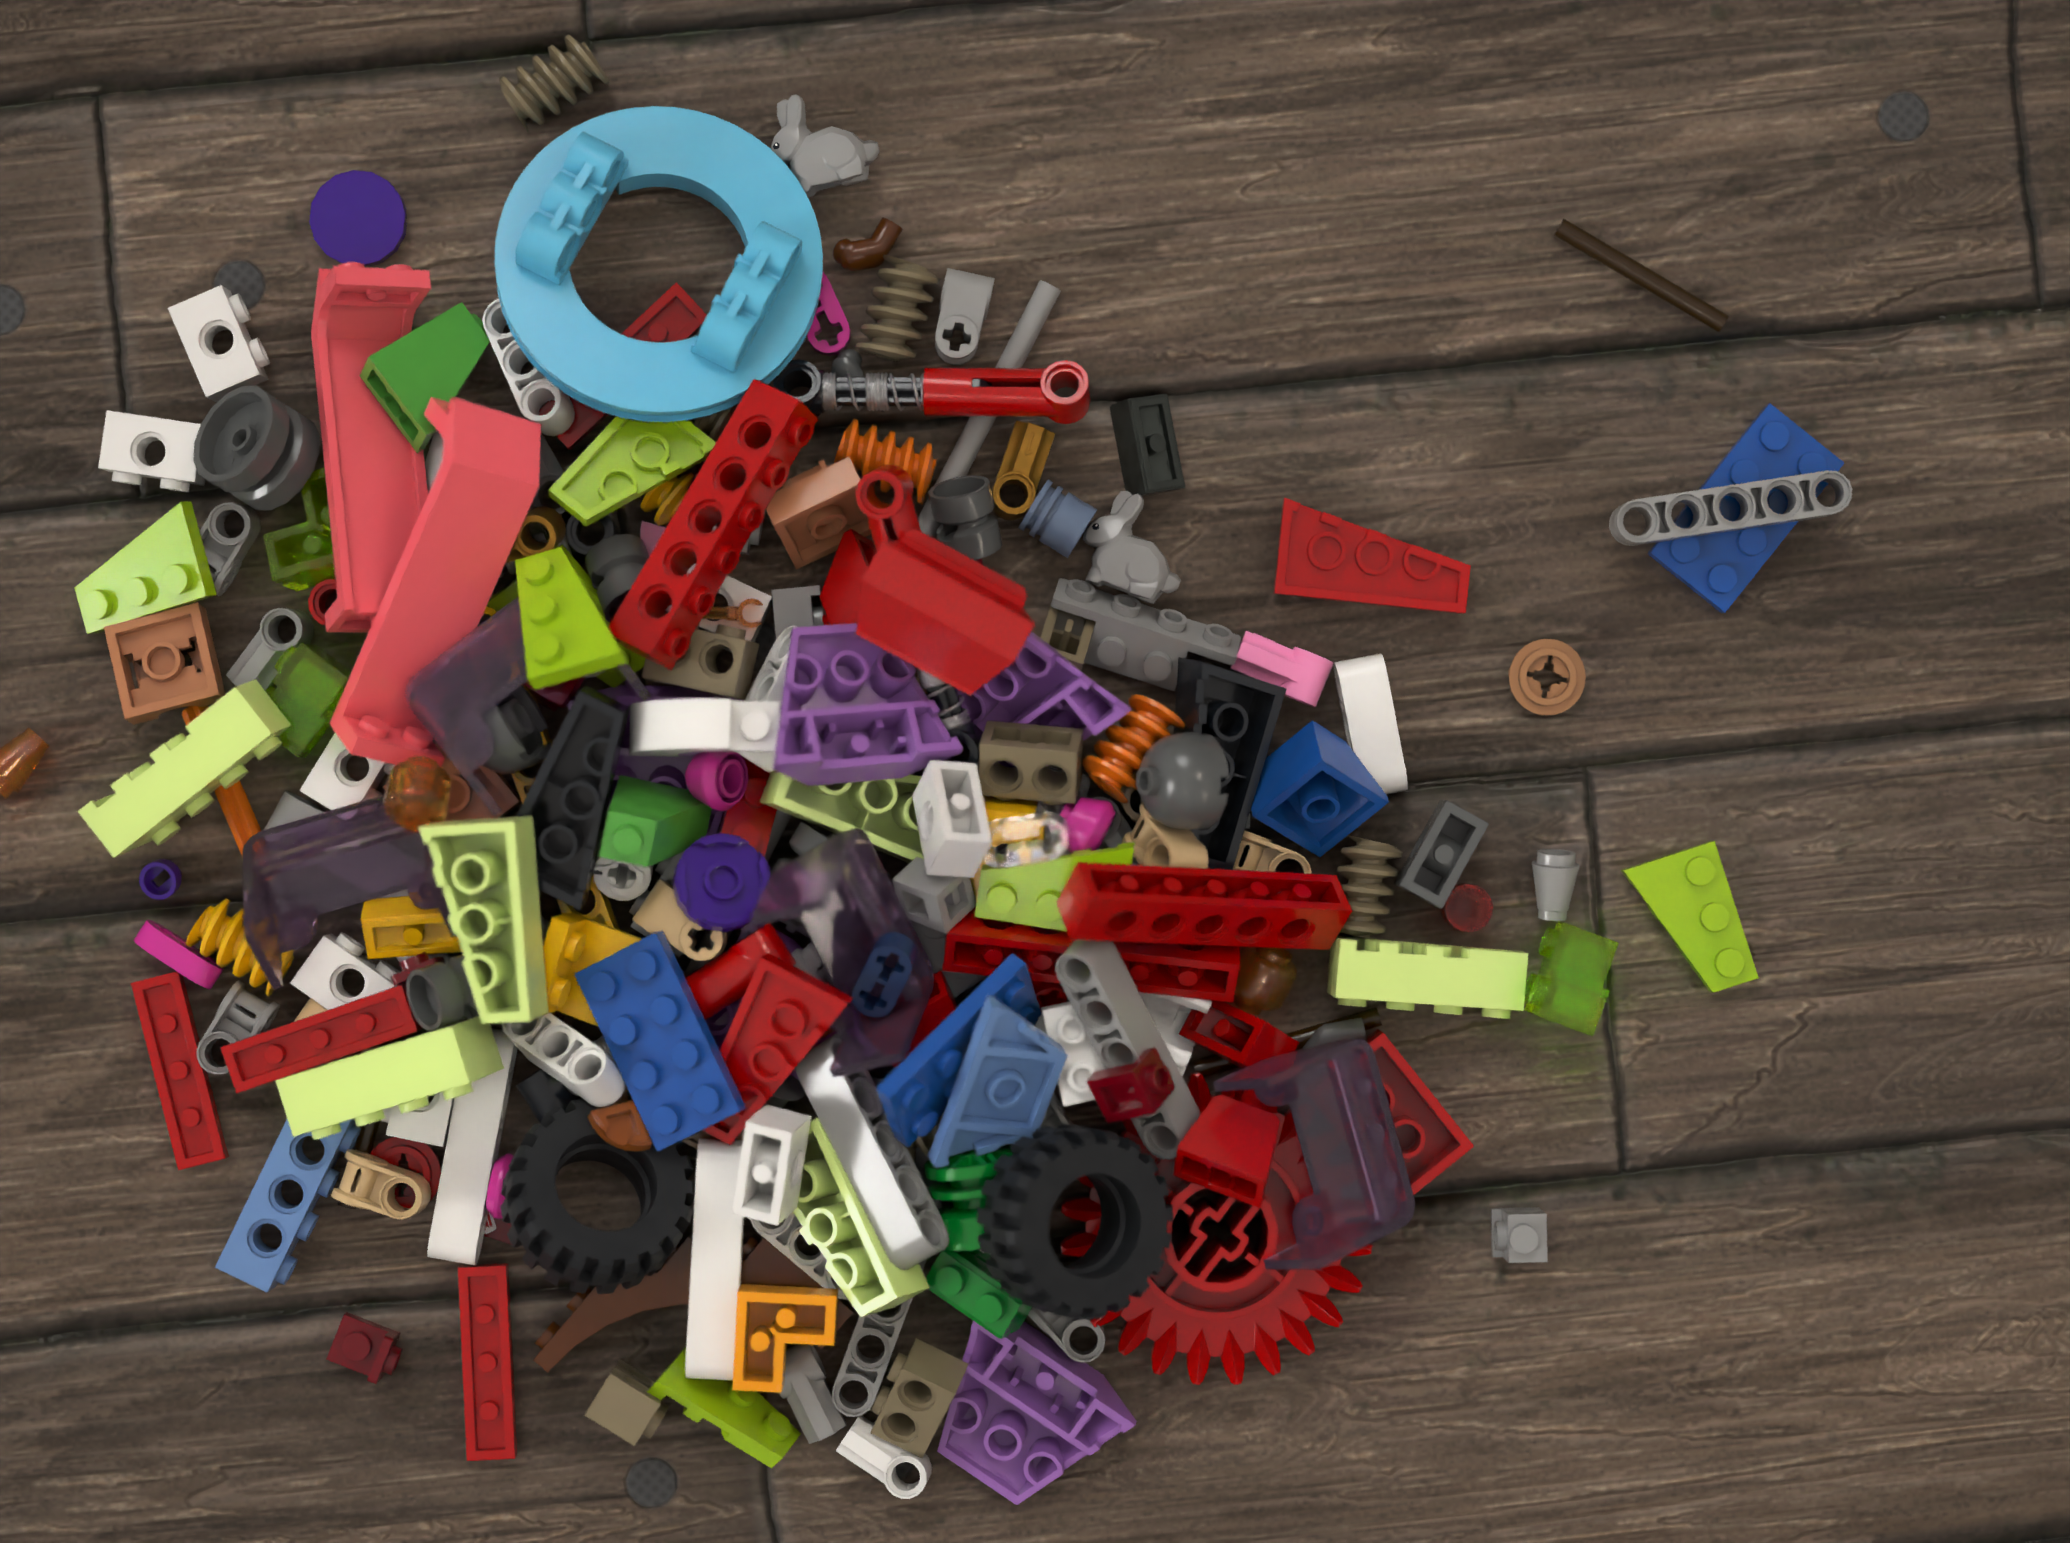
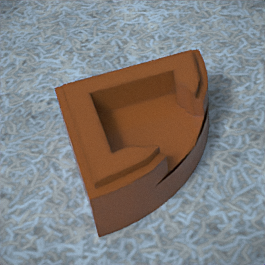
(621, 1126)

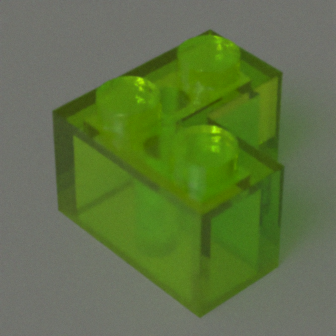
(304, 552)
(307, 694)
(1571, 977)

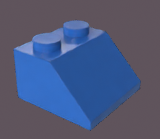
(1316, 790)

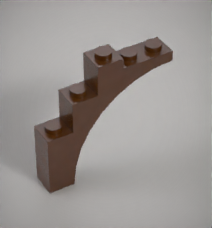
(667, 1287)

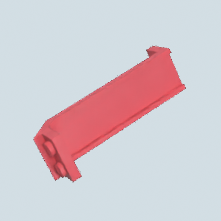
(370, 467)
(443, 574)

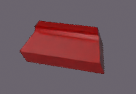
(942, 611)

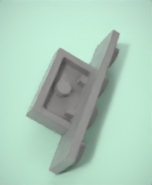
(1140, 638)

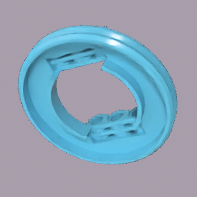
(750, 326)

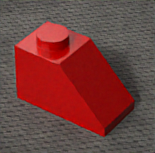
(843, 583)
(1236, 1035)

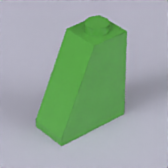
(424, 365)
(651, 822)

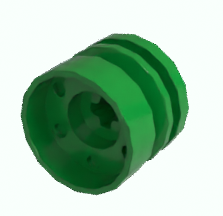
(963, 1184)

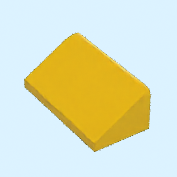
(401, 929)

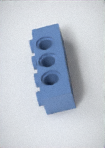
(245, 1253)

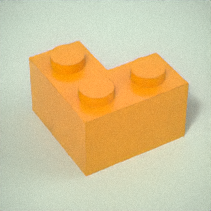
(768, 1321)

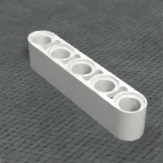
(468, 1162)
(714, 1262)

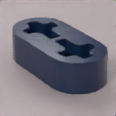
(892, 978)

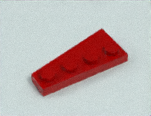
(1349, 563)
(772, 1033)

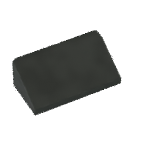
(1147, 445)

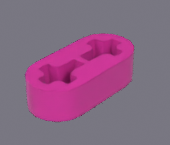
(835, 316)
(173, 952)

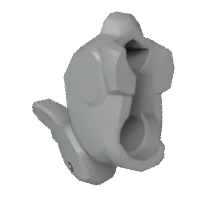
(823, 156)
(1125, 559)

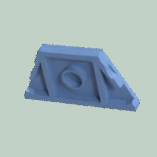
(1000, 1085)

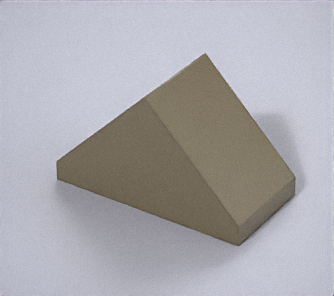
(1068, 635)

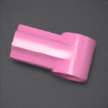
(1294, 669)

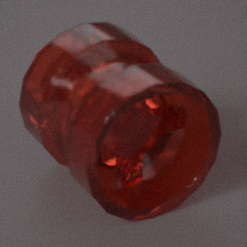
(1461, 905)

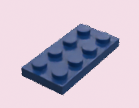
(1725, 562)
(660, 1041)
(921, 1085)

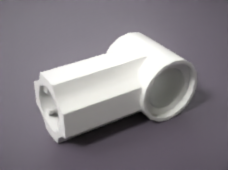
(881, 1458)

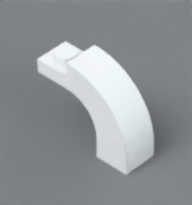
(702, 726)

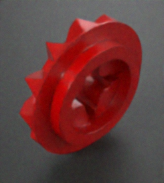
(419, 1158)

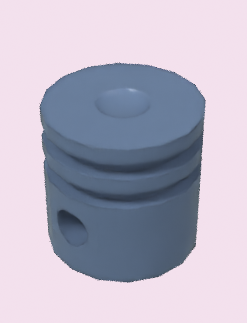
(1058, 519)

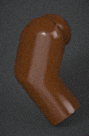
(867, 252)

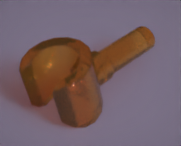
(734, 613)

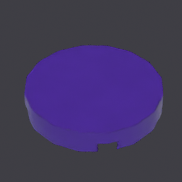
(358, 218)
(720, 882)

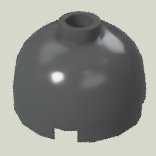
(516, 733)
(1183, 780)

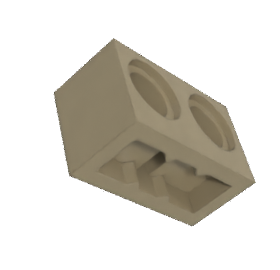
(699, 666)
(1031, 751)
(919, 1397)
(626, 1405)

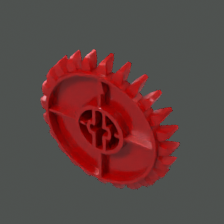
(1232, 1308)

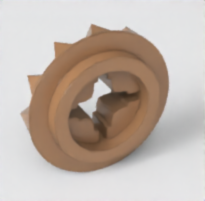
(1564, 663)

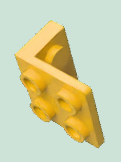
(570, 947)

